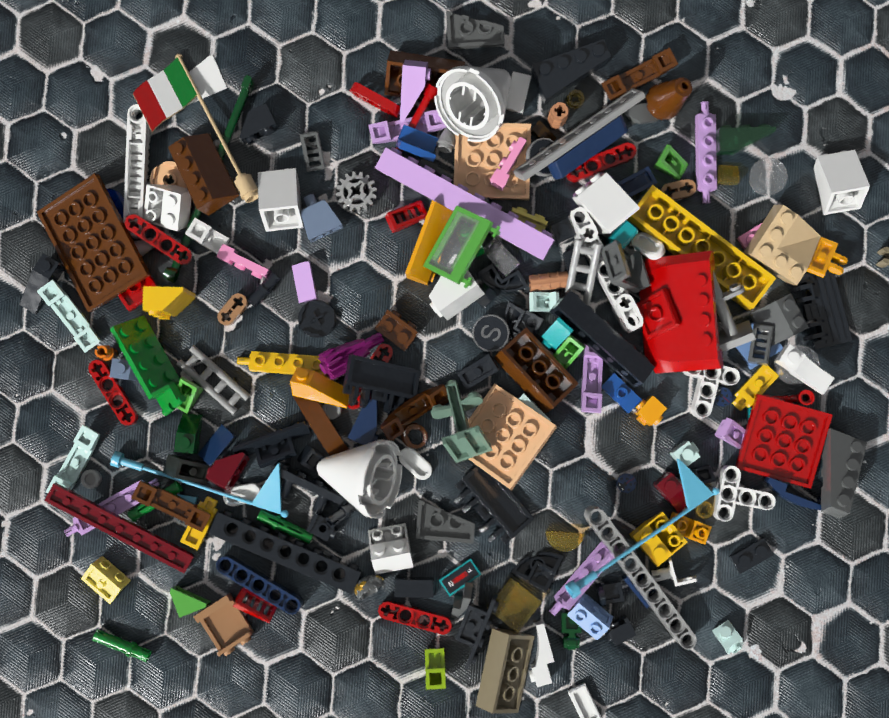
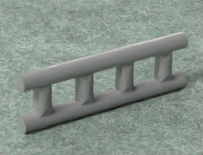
(590, 270)
(214, 392)

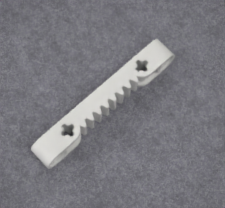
(136, 166)

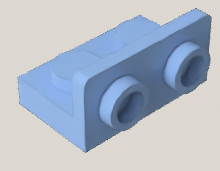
(590, 616)

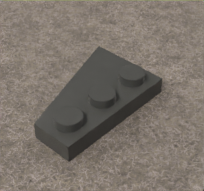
(472, 33)
(442, 526)

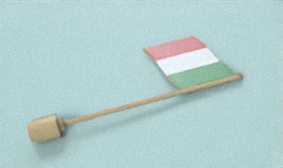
(172, 92)

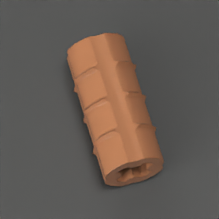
(558, 115)
(548, 281)

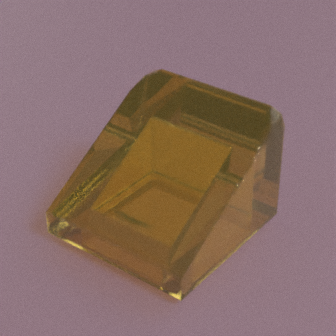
(728, 175)

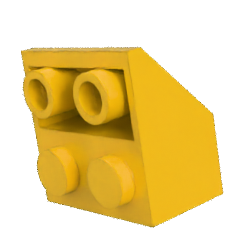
(661, 545)

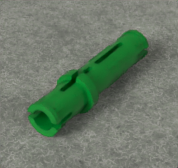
(142, 509)
(264, 517)
(121, 645)

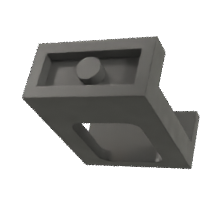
(622, 266)

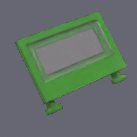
(459, 245)

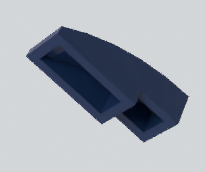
(638, 182)

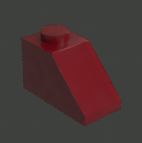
(227, 470)
(671, 490)

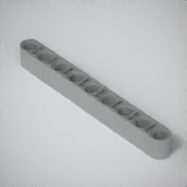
(655, 601)

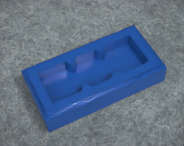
(621, 393)

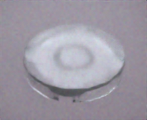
(768, 176)

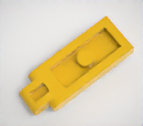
(756, 384)
(194, 537)

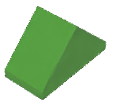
(671, 163)
(568, 351)
(190, 391)
(186, 601)

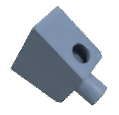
(319, 219)

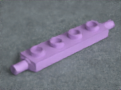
(705, 152)
(117, 504)
(596, 560)

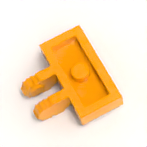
(822, 259)

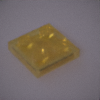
(515, 605)

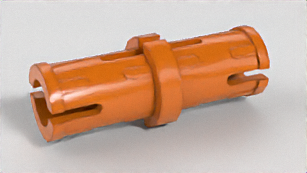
(106, 352)

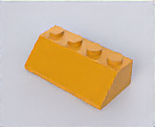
(433, 226)

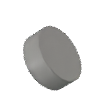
(332, 411)
(91, 478)

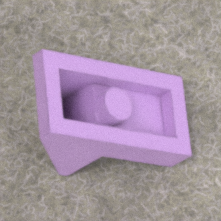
(730, 432)

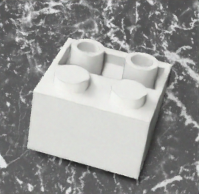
(167, 206)
(390, 548)

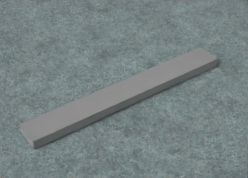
(578, 134)

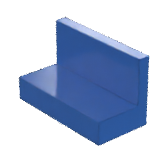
(417, 142)

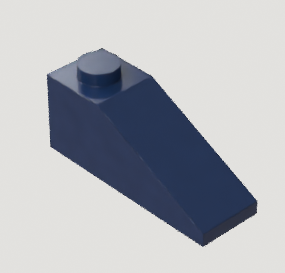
(366, 424)

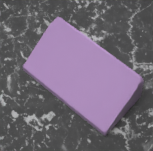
(304, 282)

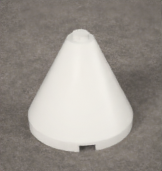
(473, 101)
(365, 476)

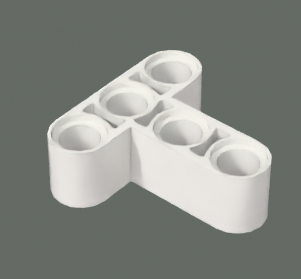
(712, 383)
(736, 495)

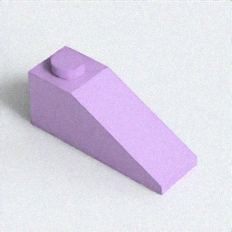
(413, 82)

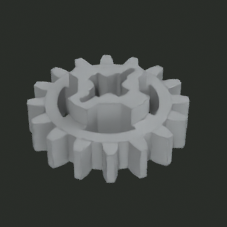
(361, 186)

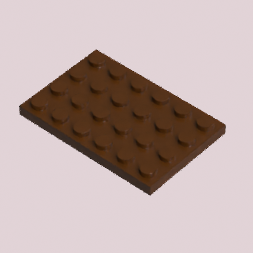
(93, 243)

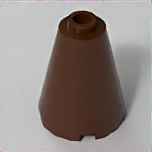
(668, 97)

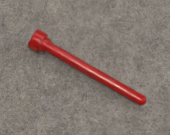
(430, 92)

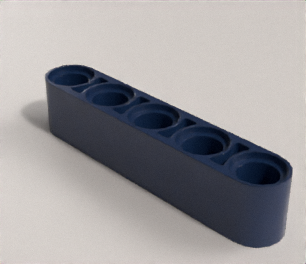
(588, 148)
(269, 584)

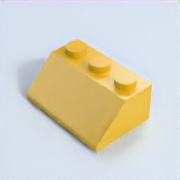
(166, 301)

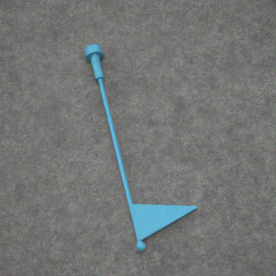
(695, 494)
(267, 498)

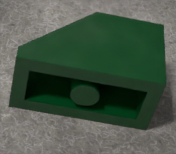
(188, 434)

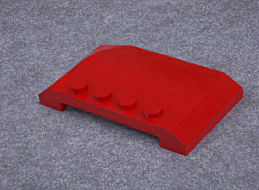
(691, 288)

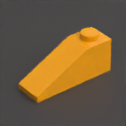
(317, 387)

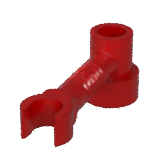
(797, 398)

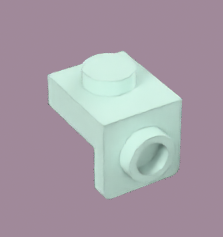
(542, 301)
(728, 637)

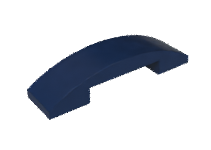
(779, 488)

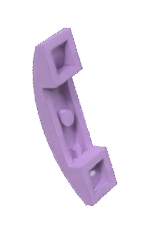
(389, 131)
(591, 382)

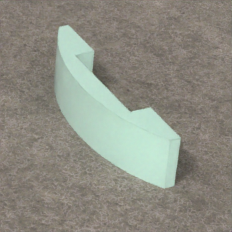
(70, 315)
(77, 458)

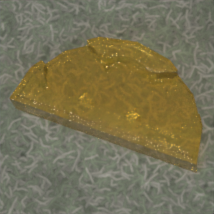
(564, 540)

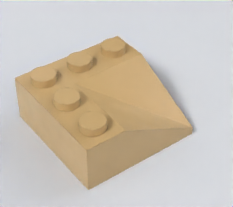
(784, 244)

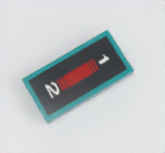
(457, 577)

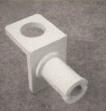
(669, 573)

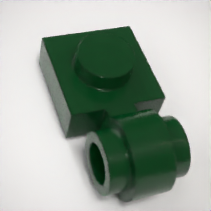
(568, 626)

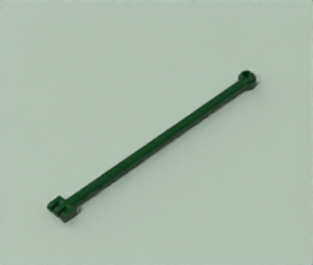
(172, 273)

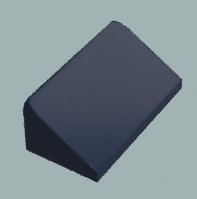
(217, 445)

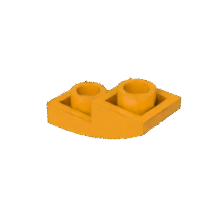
(692, 529)

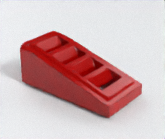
(396, 213)
(252, 610)

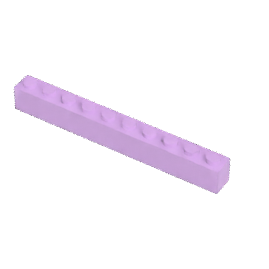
(447, 194)

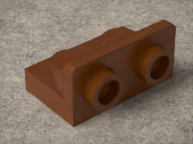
(396, 330)

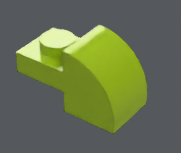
(435, 669)

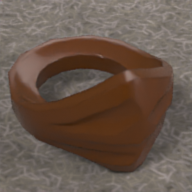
(405, 438)

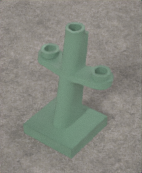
(466, 441)

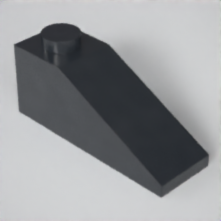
(42, 273)

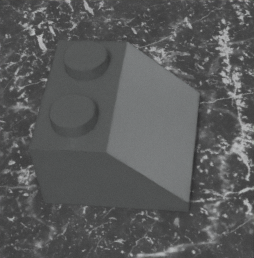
(784, 317)

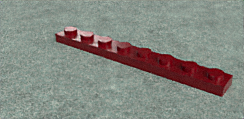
(119, 527)

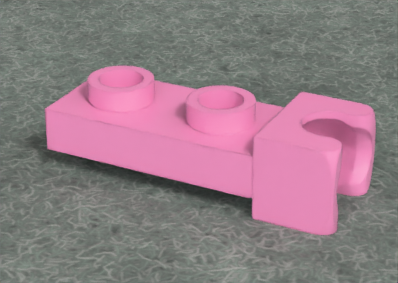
(501, 175)
(230, 255)

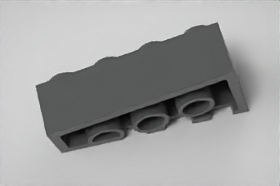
(840, 472)

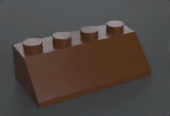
(394, 69)
(203, 172)
(536, 370)

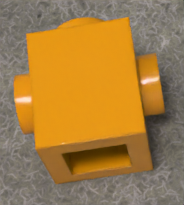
(650, 411)

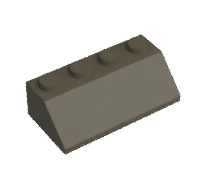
(504, 671)

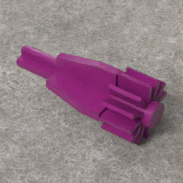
(335, 359)

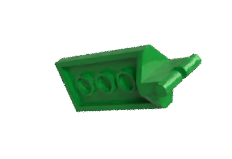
(149, 362)

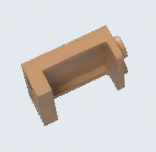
(225, 625)

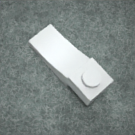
(804, 369)
(540, 672)

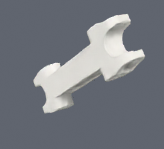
(630, 309)

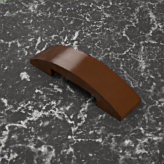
(640, 75)
(413, 409)
(321, 426)
(171, 504)

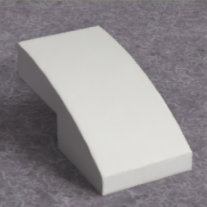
(206, 236)

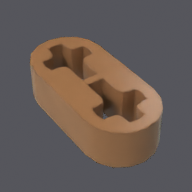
(677, 186)
(236, 312)

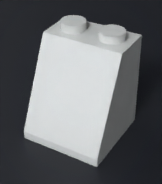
(840, 182)
(280, 199)
(605, 202)
(452, 298)

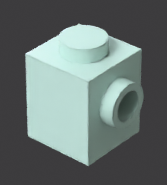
(685, 452)

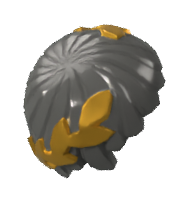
(368, 586)

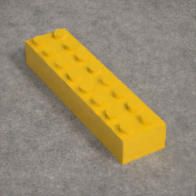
(687, 234)

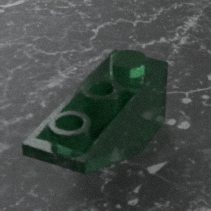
(733, 140)

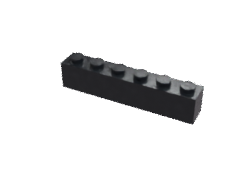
(602, 339)

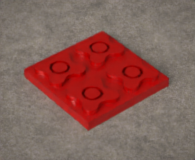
(783, 441)

